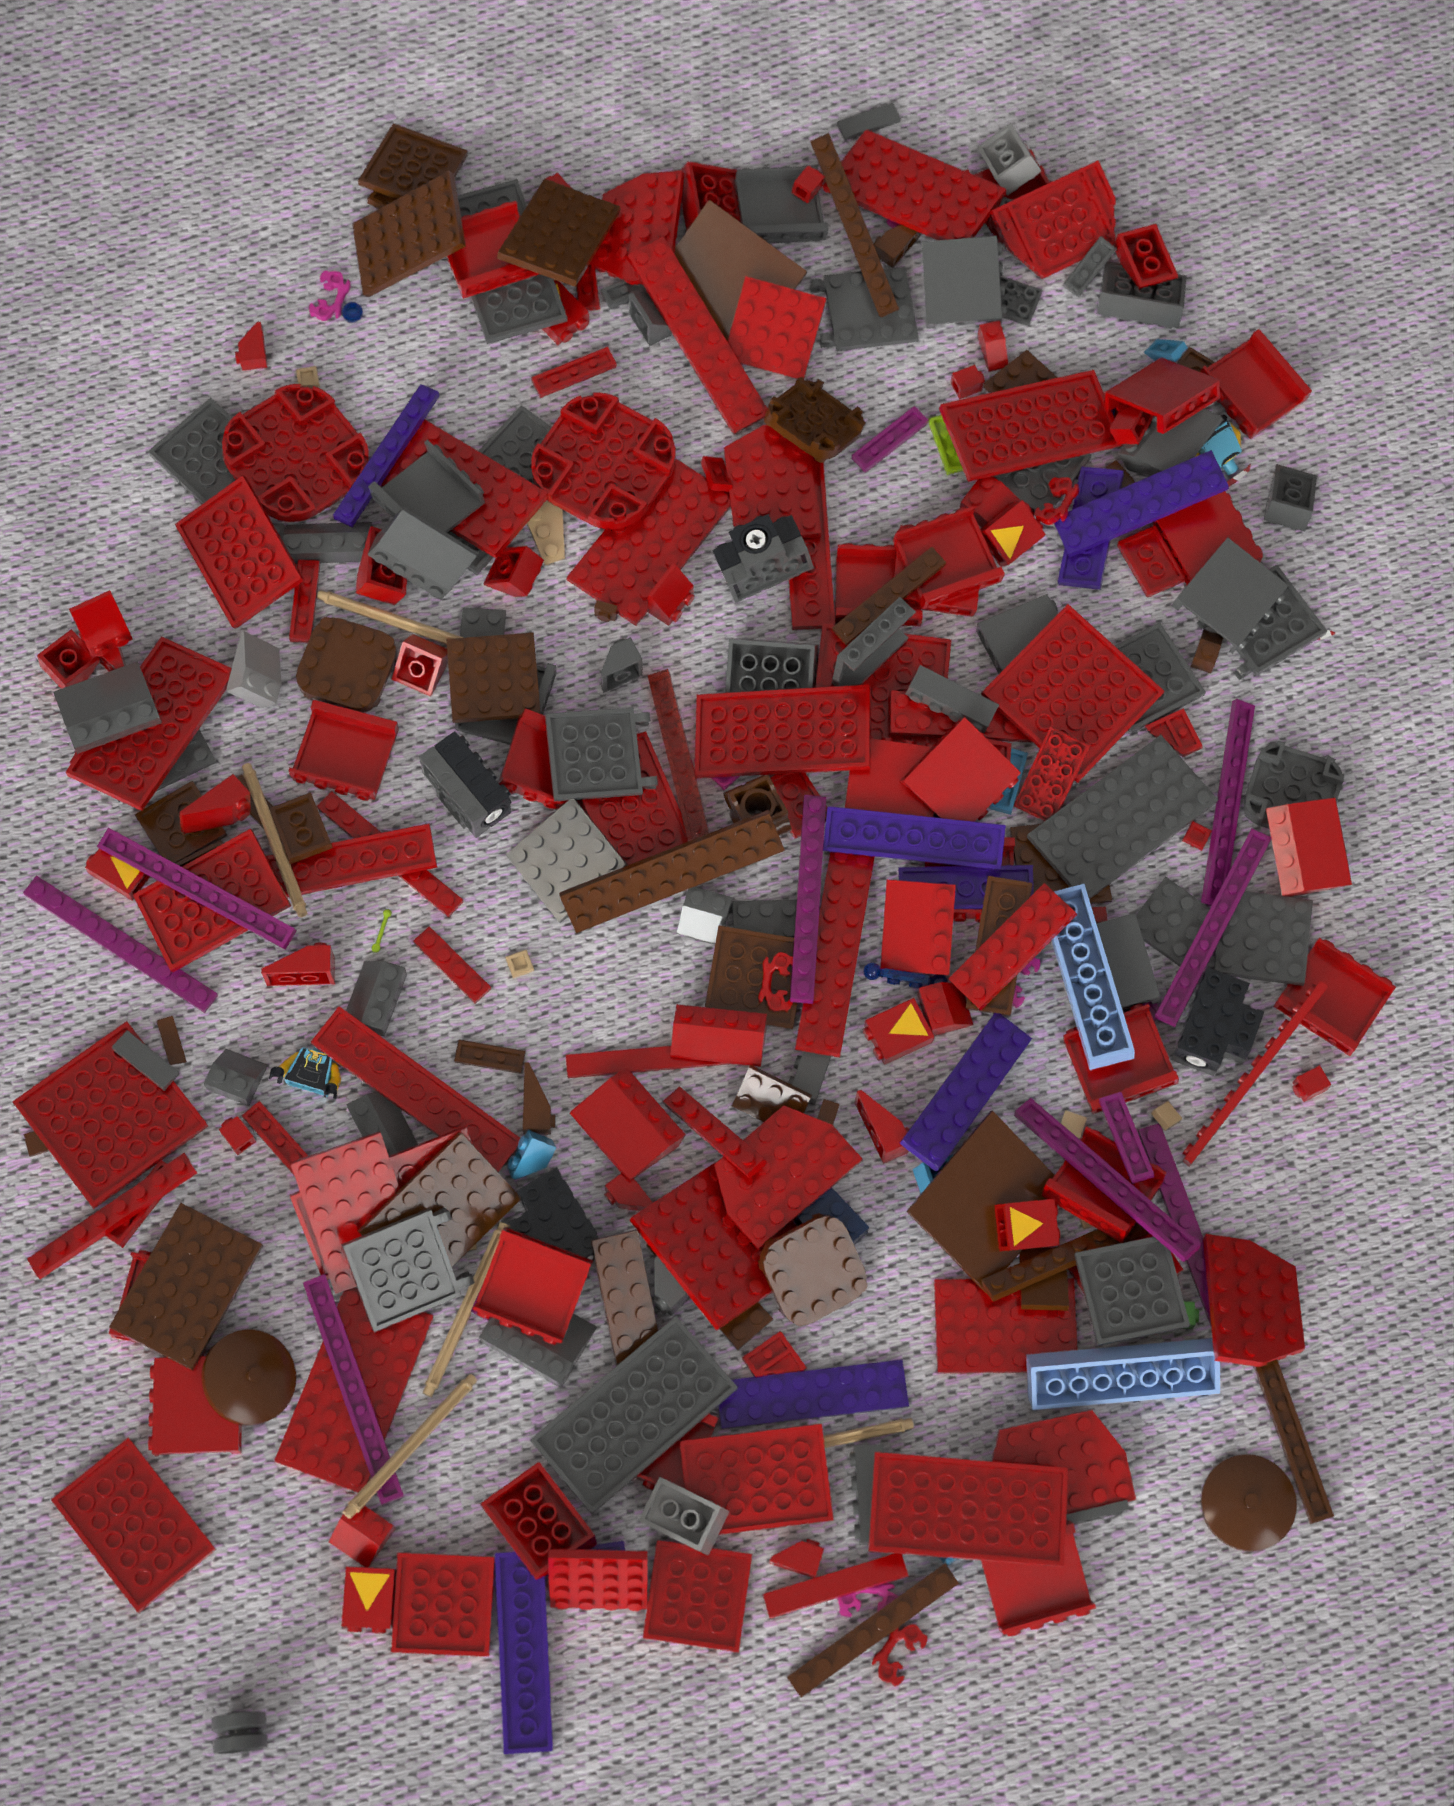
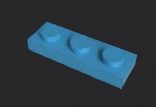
(1006, 804)

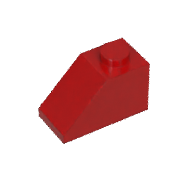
(993, 345)
(252, 349)
(1130, 425)
(626, 1194)
(800, 1558)

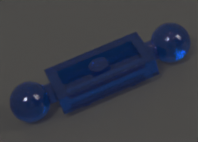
(873, 971)

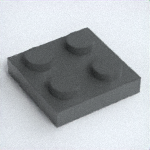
(482, 622)

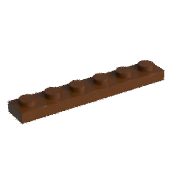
(900, 586)

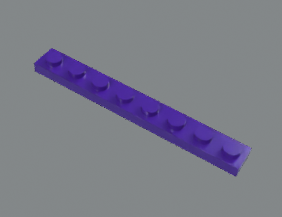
(386, 454)

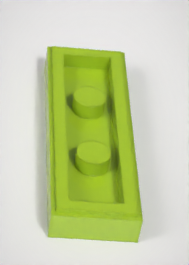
(944, 445)

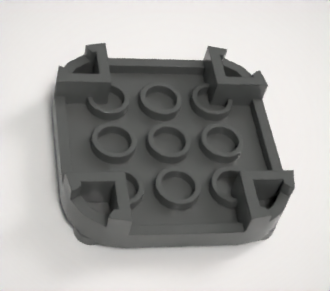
(1289, 777)

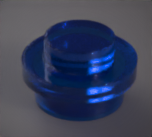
(352, 312)

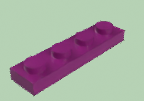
(889, 439)
(1126, 1137)

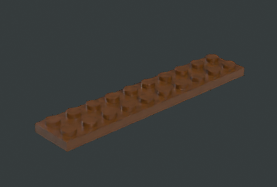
(672, 871)

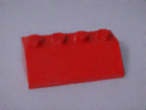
(718, 1035)

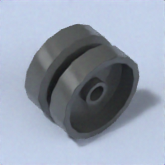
(239, 1730)

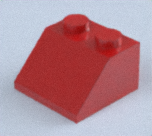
(514, 571)
(670, 595)
(67, 660)
(420, 664)
(944, 1007)
(362, 1535)

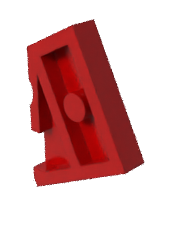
(773, 1357)

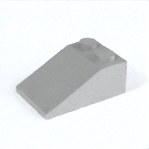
(1009, 159)
(255, 671)
(683, 1516)

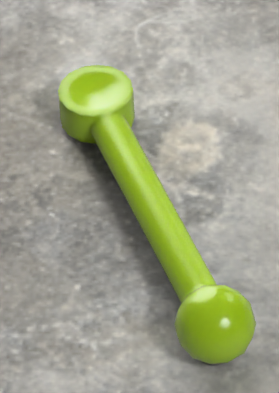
(376, 947)

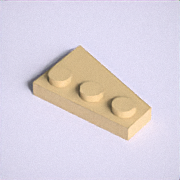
(548, 532)

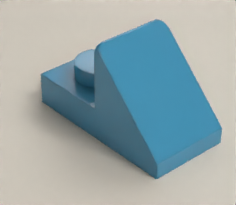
(1166, 349)

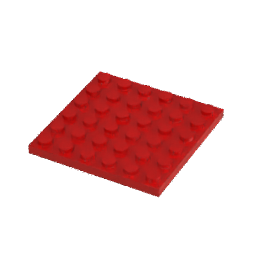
(892, 675)
(1076, 684)
(107, 1119)
(705, 1248)

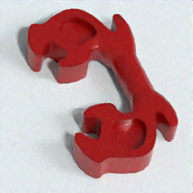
(1058, 487)
(776, 1001)
(888, 1671)

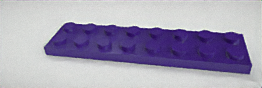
(1141, 503)
(914, 838)
(965, 1091)
(815, 1394)
(523, 1657)

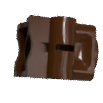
(760, 796)

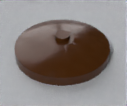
(248, 1377)
(1248, 1503)

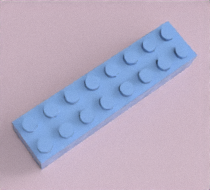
(1091, 985)
(1122, 1374)

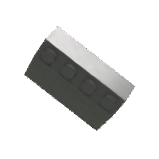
(1154, 304)
(1162, 451)
(421, 553)
(770, 665)
(107, 707)
(535, 1354)

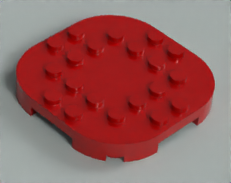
(295, 452)
(604, 461)

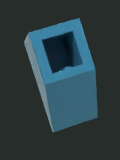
(532, 1155)

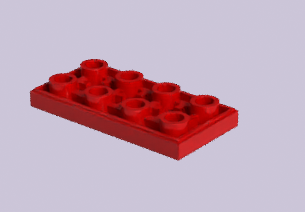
(1052, 774)

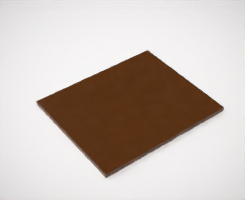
(720, 254)
(961, 1198)

